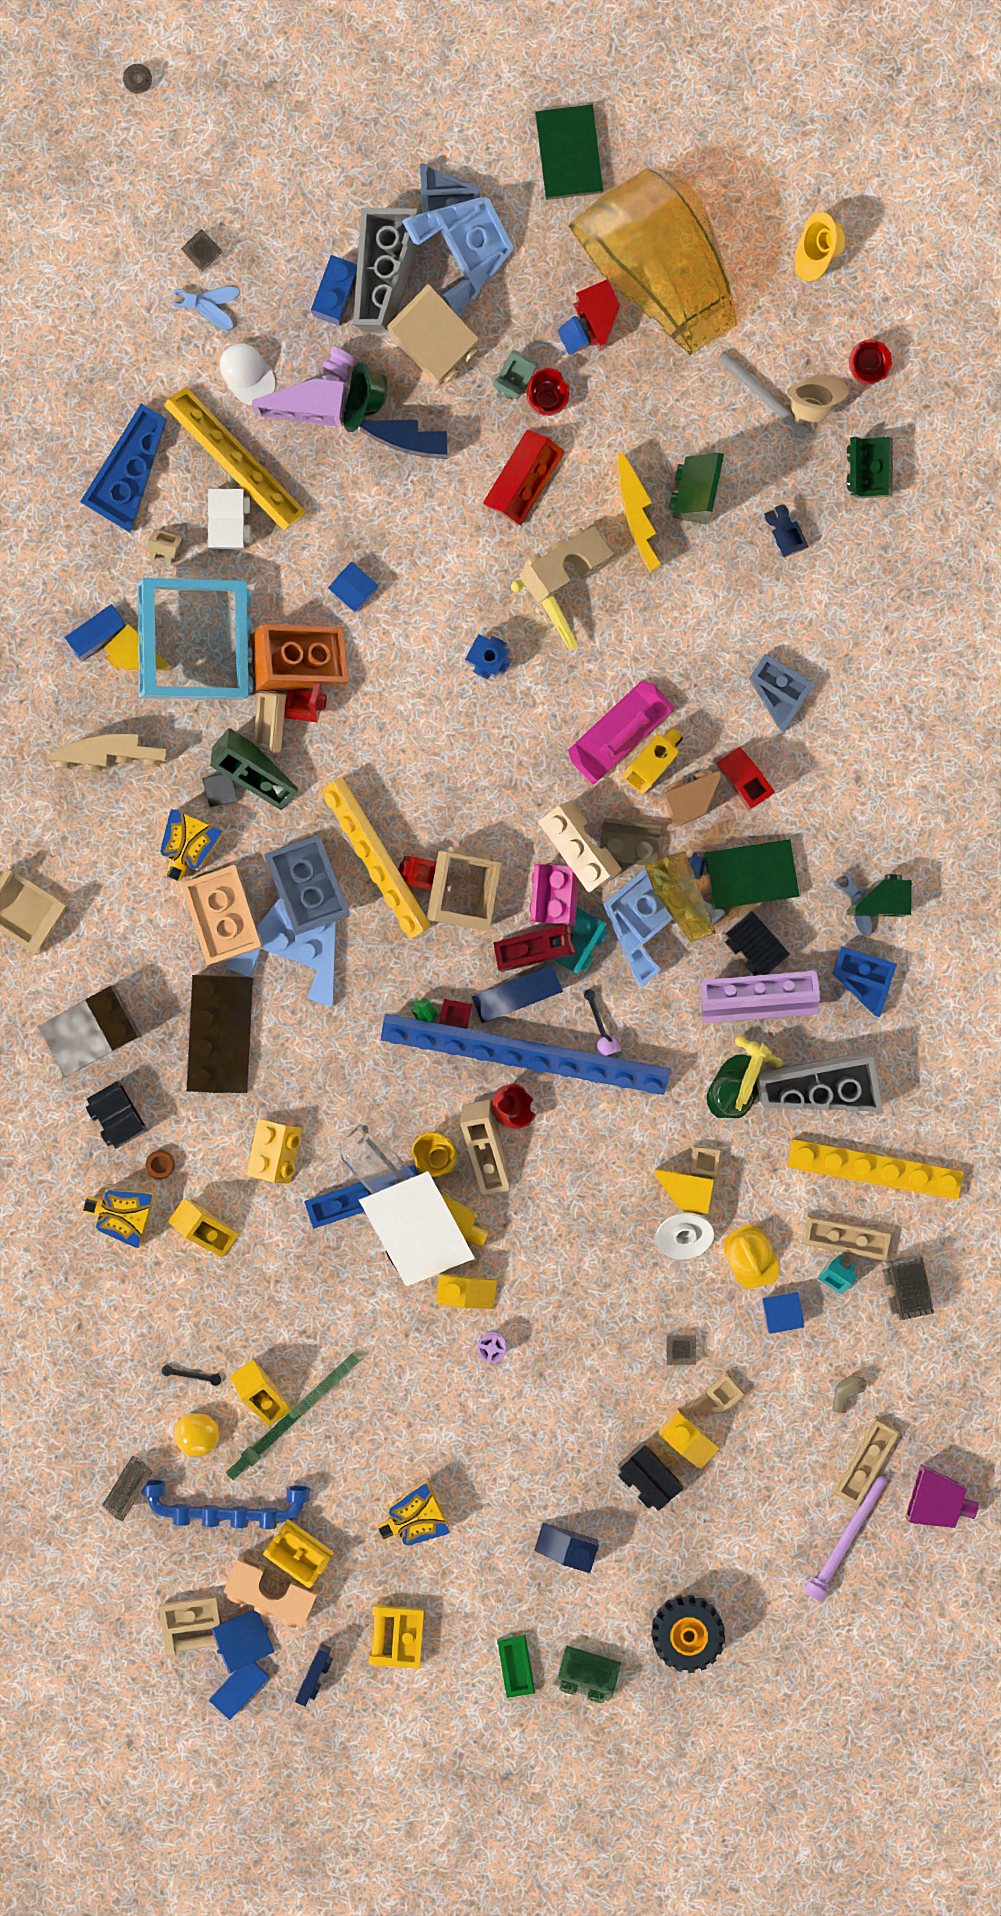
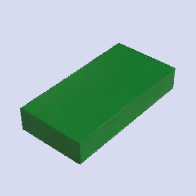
(516, 1666)

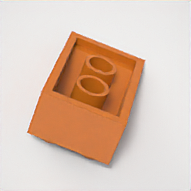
(298, 656)

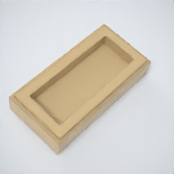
(269, 721)

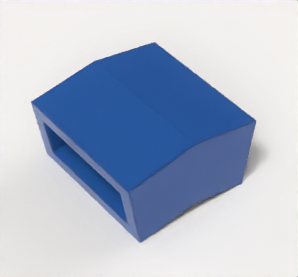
(353, 587)
(783, 1313)

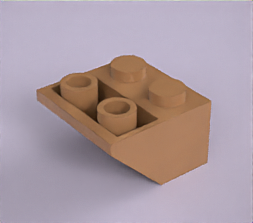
(692, 799)

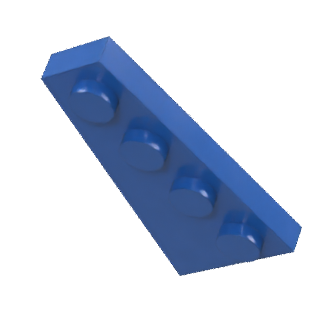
(125, 473)

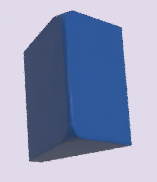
(573, 336)

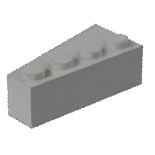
(382, 266)
(826, 1084)

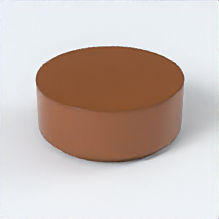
(160, 1164)

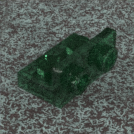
(587, 1674)

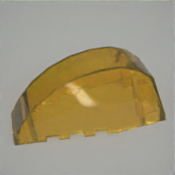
(662, 254)

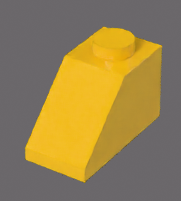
(124, 652)
(687, 1191)
(203, 1228)
(465, 1291)
(260, 1393)
(688, 1439)

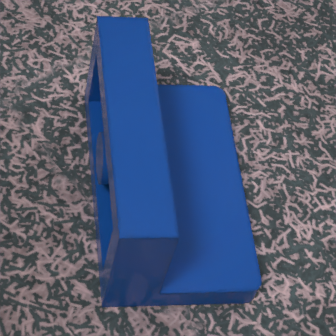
(95, 632)

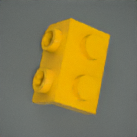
(274, 1151)

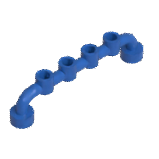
(238, 1515)

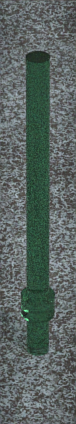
(251, 1455)

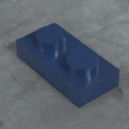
(310, 1687)

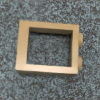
(487, 895)

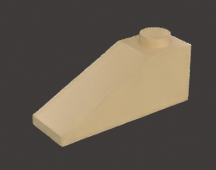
(485, 1146)

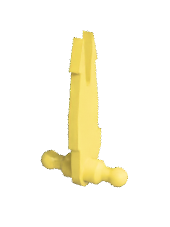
(556, 616)
(759, 1053)

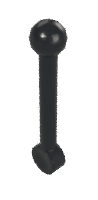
(215, 1379)

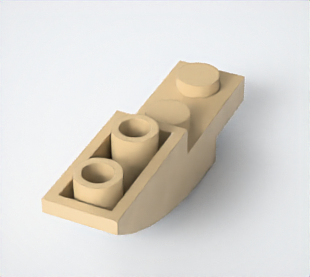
(97, 750)

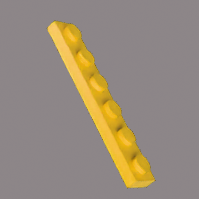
(234, 458)
(376, 858)
(875, 1169)

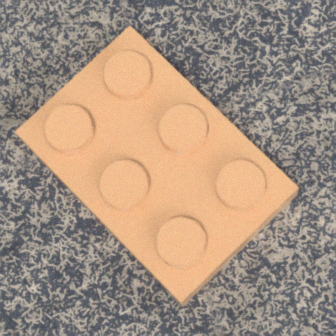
(222, 915)

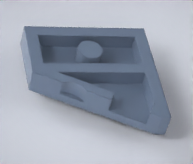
(444, 189)
(779, 690)

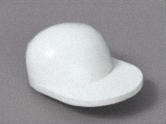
(246, 372)

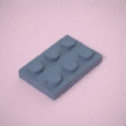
(307, 885)

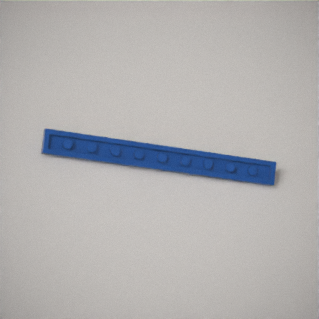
(525, 1054)

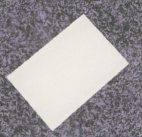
(416, 1228)

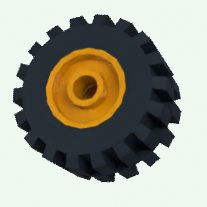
(688, 1633)

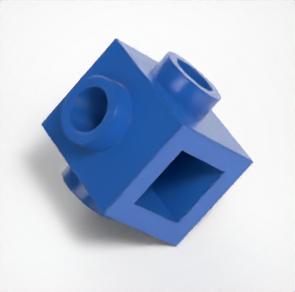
(484, 646)

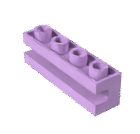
(759, 996)

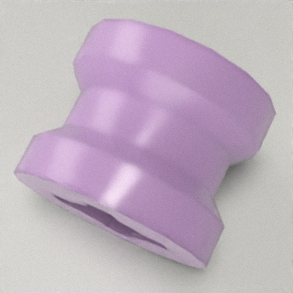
(339, 363)
(491, 1353)

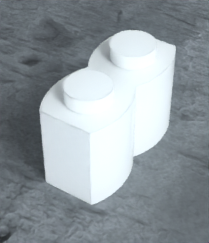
(227, 519)

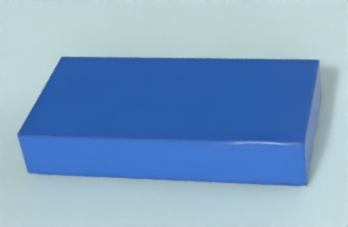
(238, 1689)

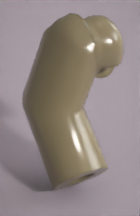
(845, 1390)

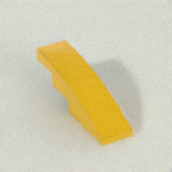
(635, 502)

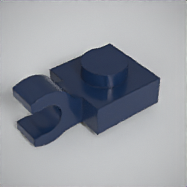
(787, 533)

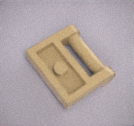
(189, 1616)

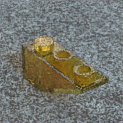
(680, 894)

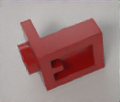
(417, 872)

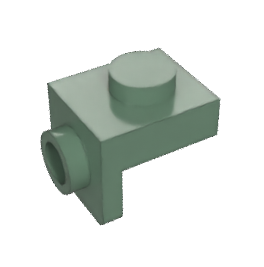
(515, 375)

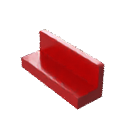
(524, 476)

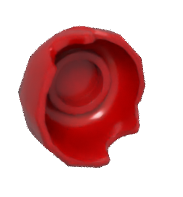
(871, 355)
(537, 391)
(513, 1106)

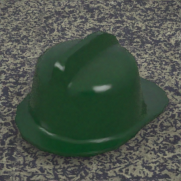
(365, 396)
(726, 1088)

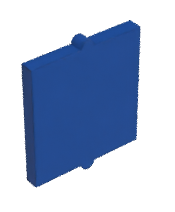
(242, 1640)

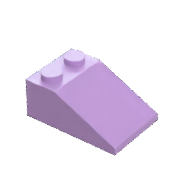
(311, 402)

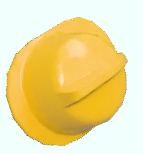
(818, 245)
(751, 1257)

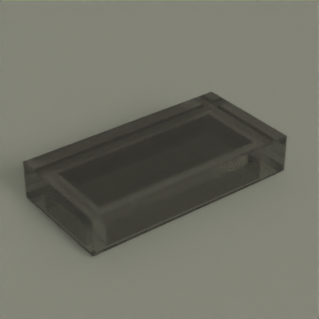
(127, 1488)

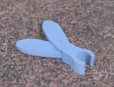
(208, 303)

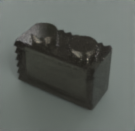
(908, 1287)

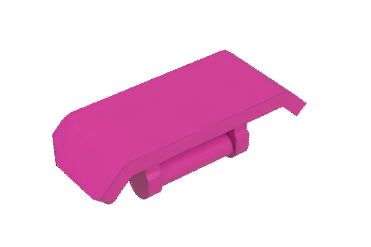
(619, 731)

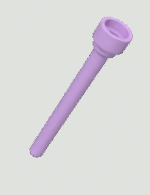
(818, 1586)

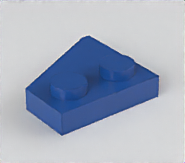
(864, 977)

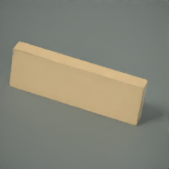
(847, 1238)
(866, 1462)

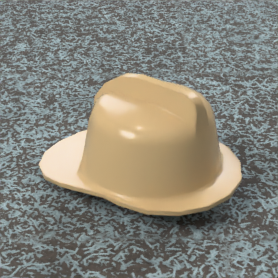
(815, 397)

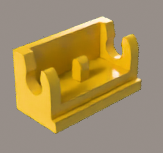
(298, 1553)

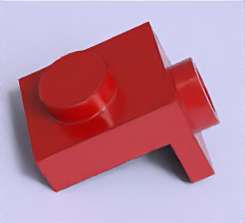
(305, 704)

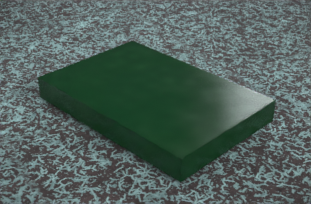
(569, 152)
(751, 874)

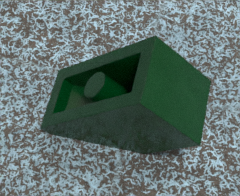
(885, 898)

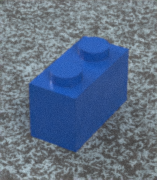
(335, 290)

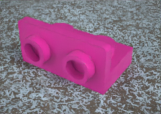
(554, 894)

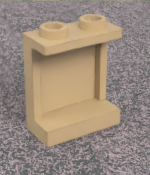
(28, 911)

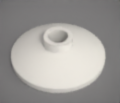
(684, 1236)

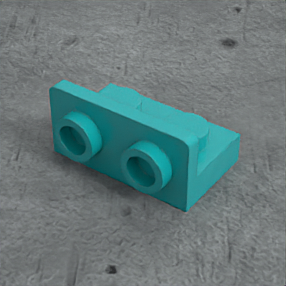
(586, 934)

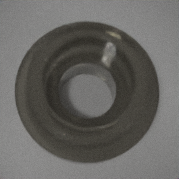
(137, 69)

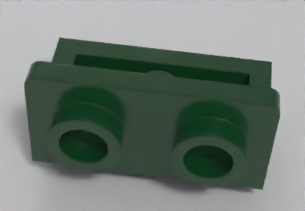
(870, 467)

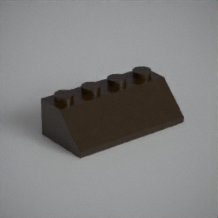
(219, 1034)

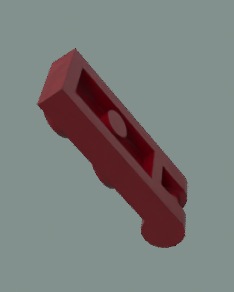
(534, 948)

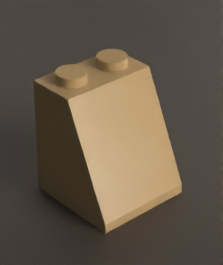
(433, 336)

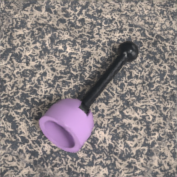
(607, 1044)

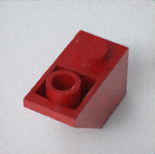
(599, 309)
(745, 778)

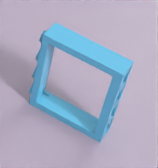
(146, 640)

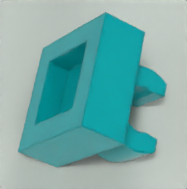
(838, 1276)

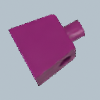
(938, 1500)

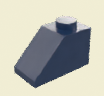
(567, 1547)

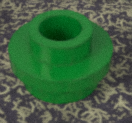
(424, 1010)

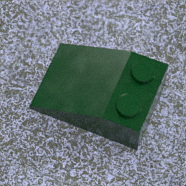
(697, 487)

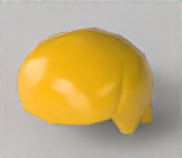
(434, 1154)
(196, 1434)

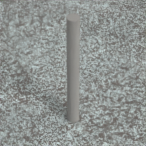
(763, 393)

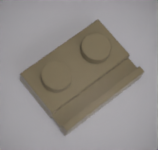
(631, 841)

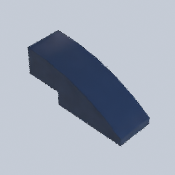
(404, 437)
(517, 994)

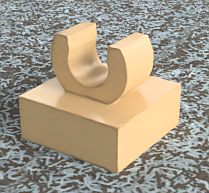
(164, 544)

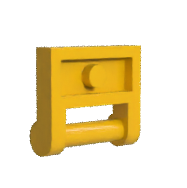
(406, 1636)

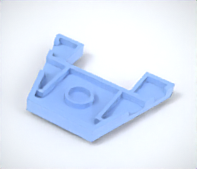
(474, 239)
(636, 918)
(309, 948)

